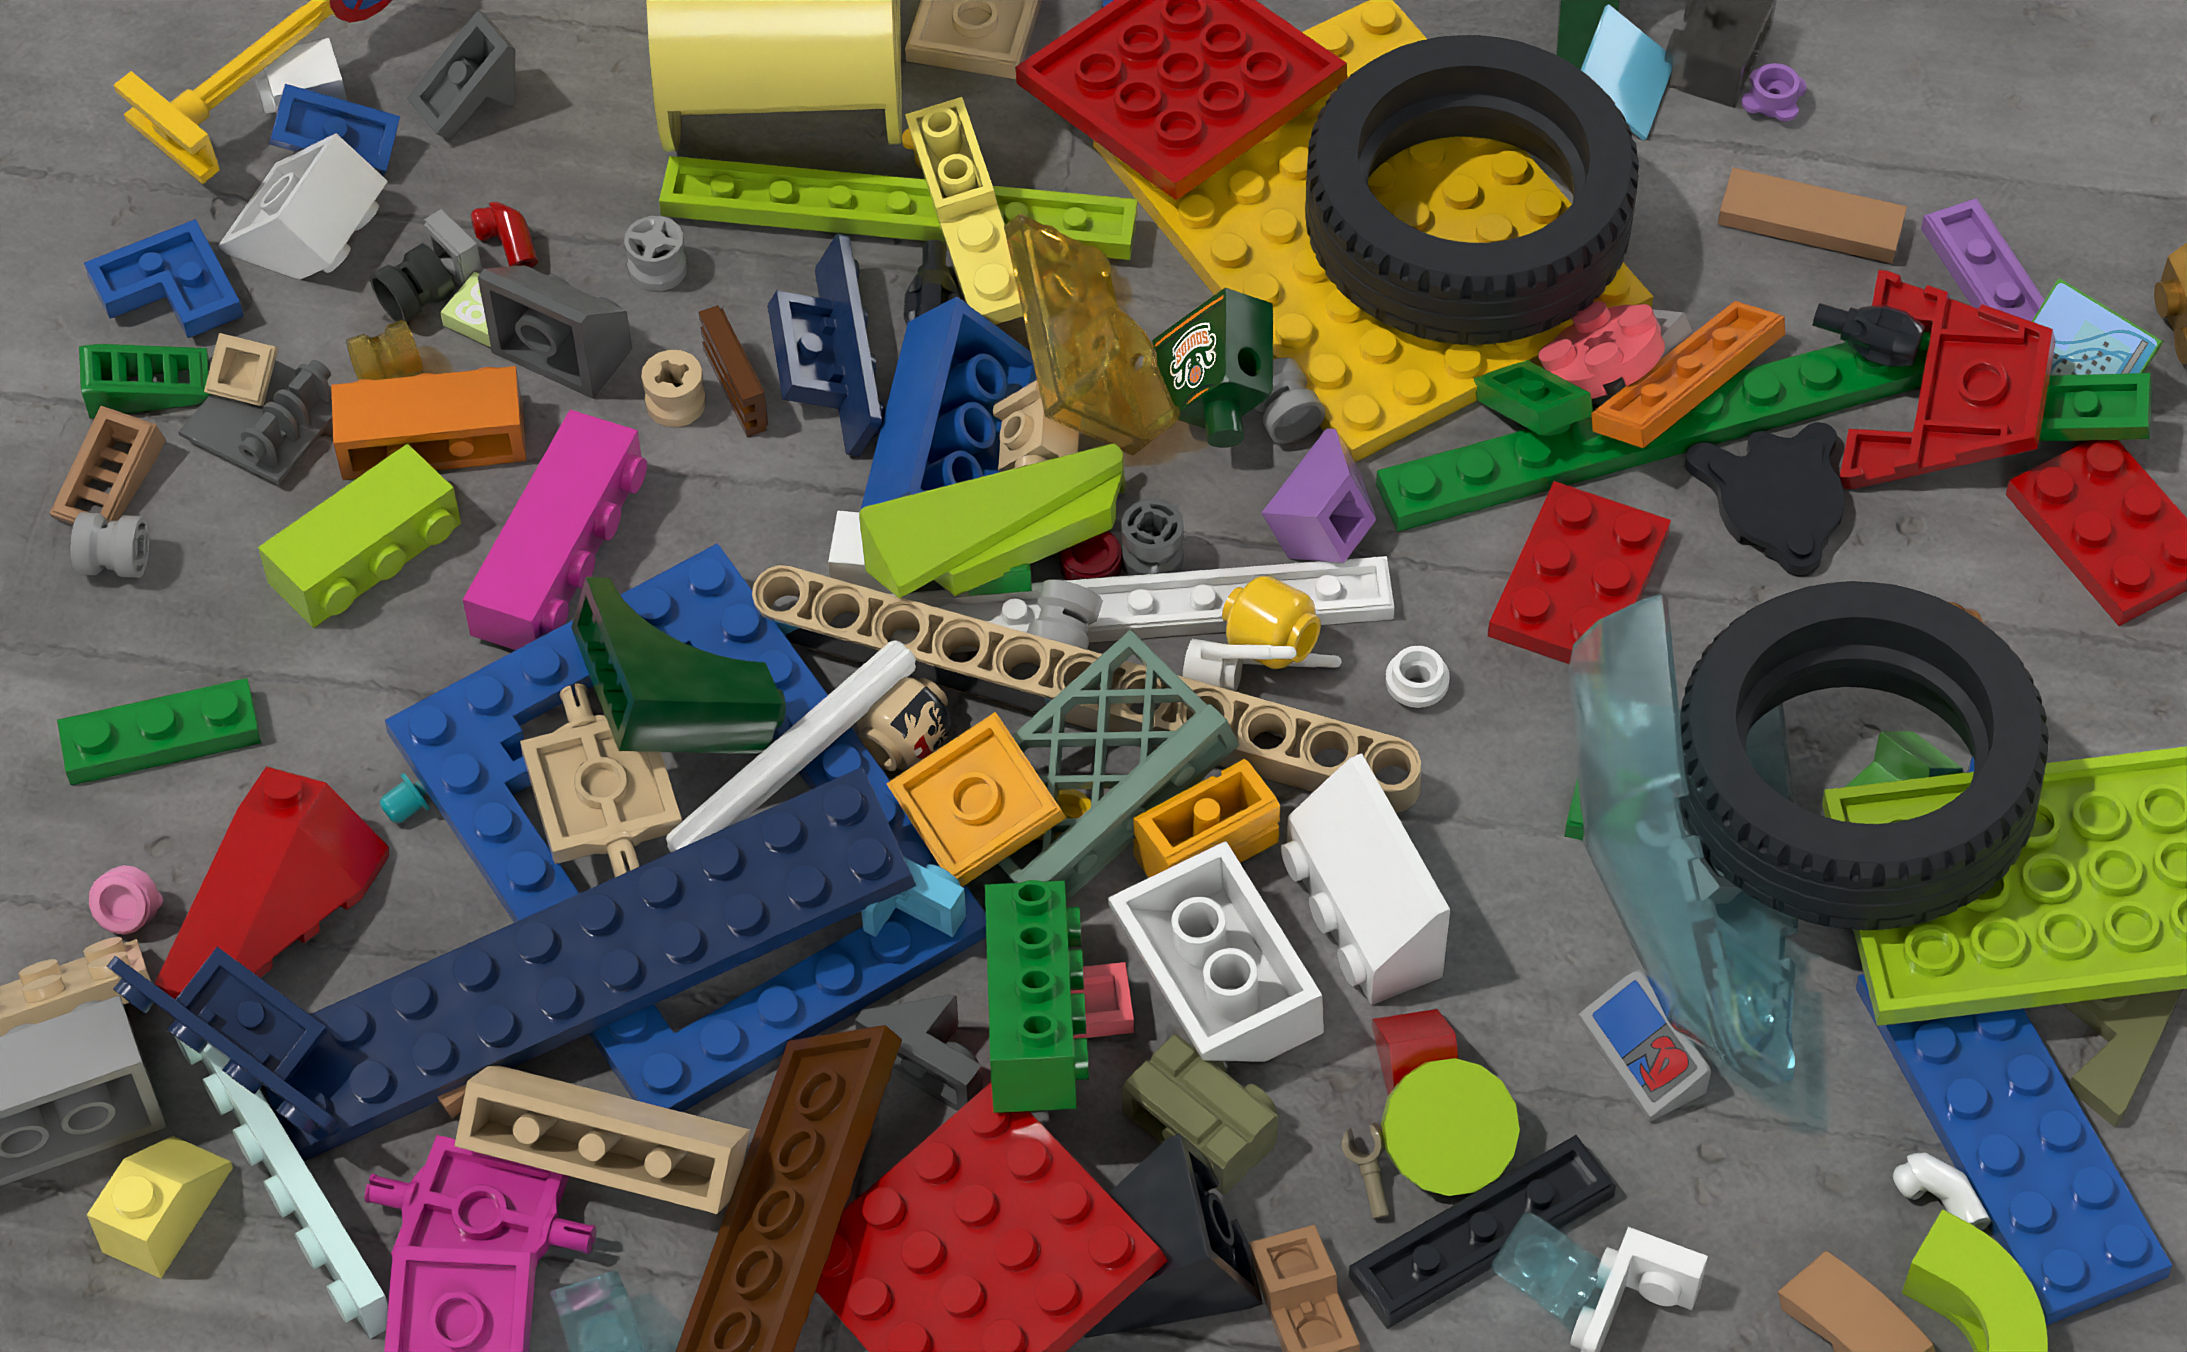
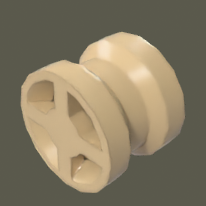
(671, 404)

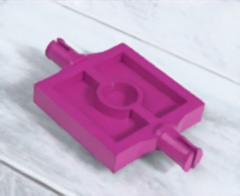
(480, 1204)

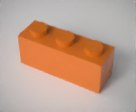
(444, 417)

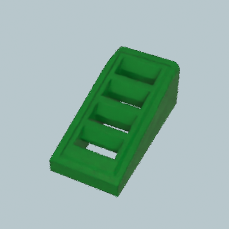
(119, 362)

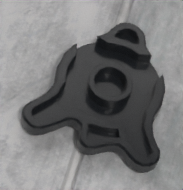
(1777, 493)

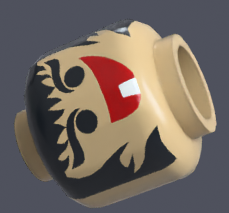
(905, 724)

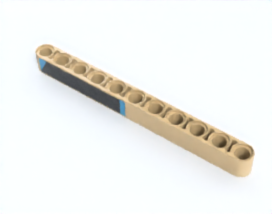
(1060, 664)

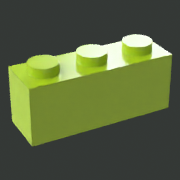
(360, 536)

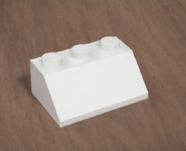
(1367, 884)
(1221, 959)

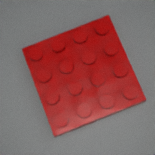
(1180, 82)
(983, 1244)

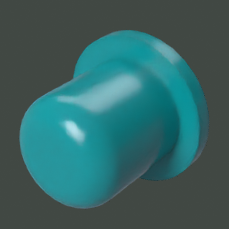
(403, 800)

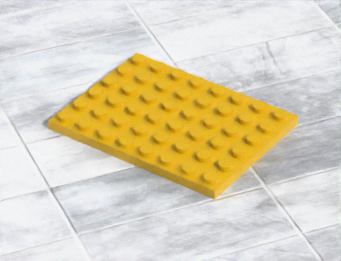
(1251, 236)

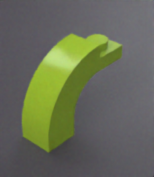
(1977, 1288)

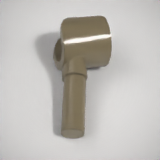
(1369, 1169)

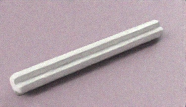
(796, 746)

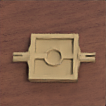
(594, 793)

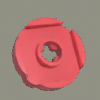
(1605, 347)

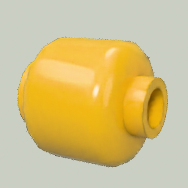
(1272, 615)

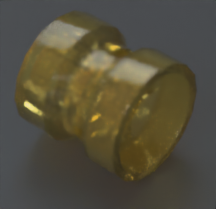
(385, 355)

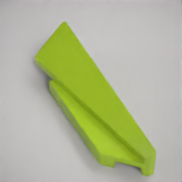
(991, 523)

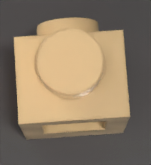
(1027, 433)

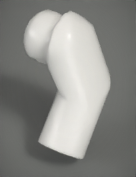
(1947, 1183)

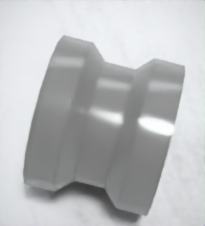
(644, 243)

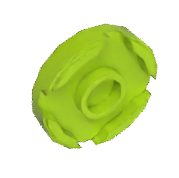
(1450, 1127)

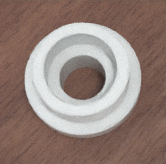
(1417, 663)

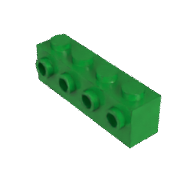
(1031, 997)

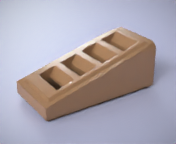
(105, 430)

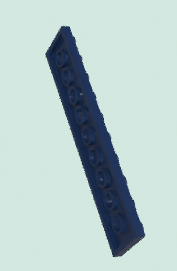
(598, 957)

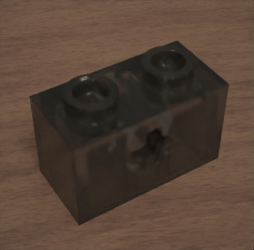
(1718, 47)

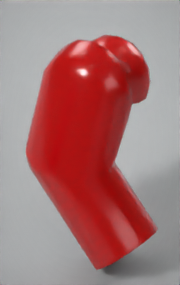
(509, 228)

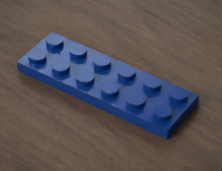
(2028, 1156)

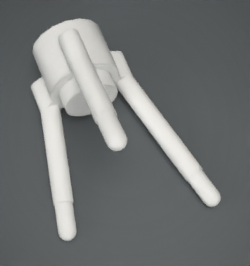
(1223, 663)

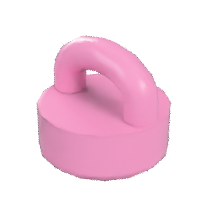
(124, 900)

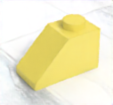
(156, 1203)

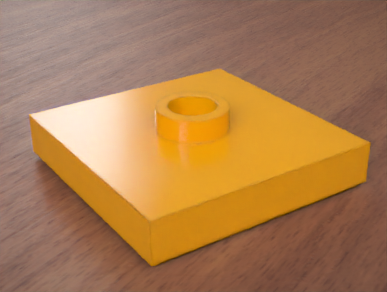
(976, 800)

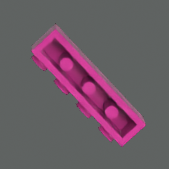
(555, 531)

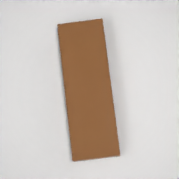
(1812, 215)

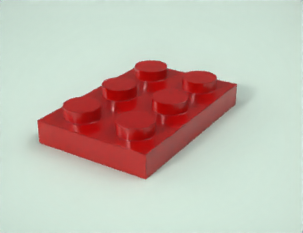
(2107, 526)
(1576, 568)

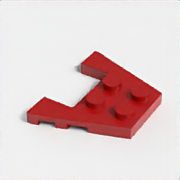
(1977, 392)

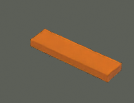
(1688, 374)

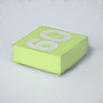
(466, 312)

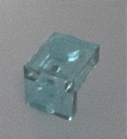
(1547, 1265)

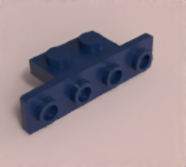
(826, 349)
(245, 1022)

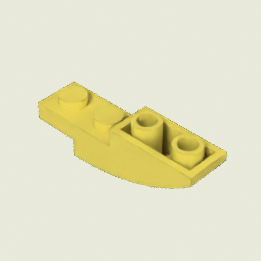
(966, 208)

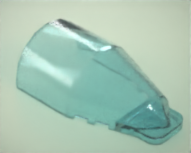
(1708, 963)

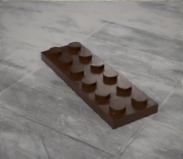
(791, 1193)

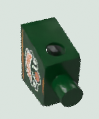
(1219, 363)

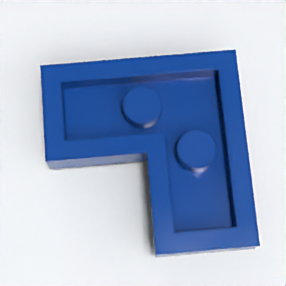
(171, 266)

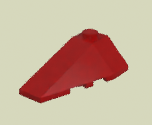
(276, 875)

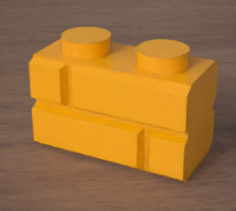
(1217, 810)

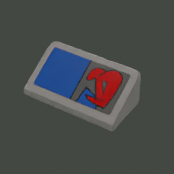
(1643, 1049)

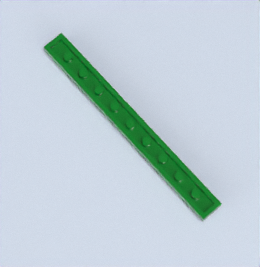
(1531, 462)

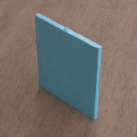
(1628, 69)

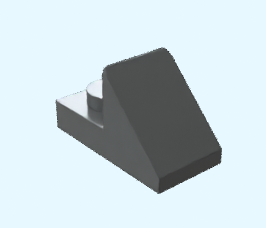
(469, 70)
(924, 1057)

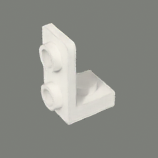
(1651, 1265)

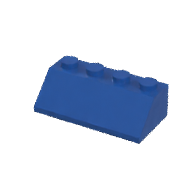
(942, 403)

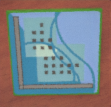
(2093, 336)

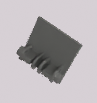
(271, 436)

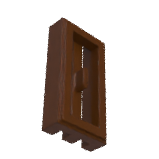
(733, 370)

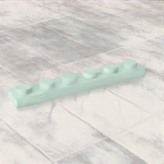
(296, 1191)

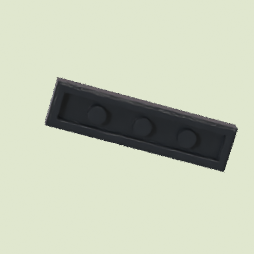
(1470, 1234)

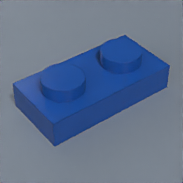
(310, 117)

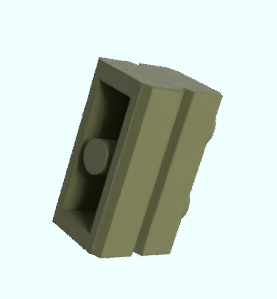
(1204, 1105)

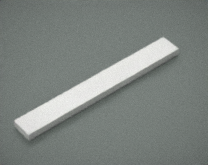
(1184, 600)

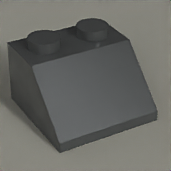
(554, 327)

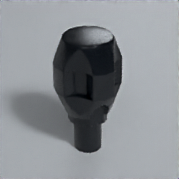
(931, 284)
(1875, 332)

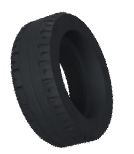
(1481, 91)
(1883, 642)

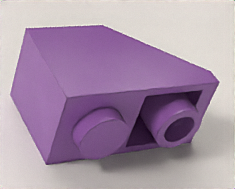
(1322, 504)

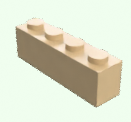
(602, 1138)

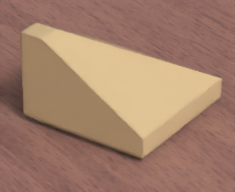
(241, 369)

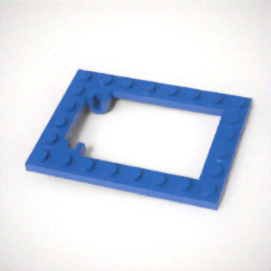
(472, 763)

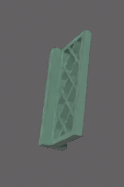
(1171, 768)

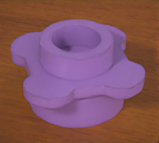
(1774, 92)

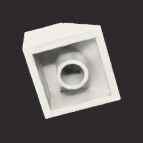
(307, 210)

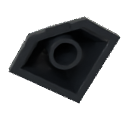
(1205, 1251)

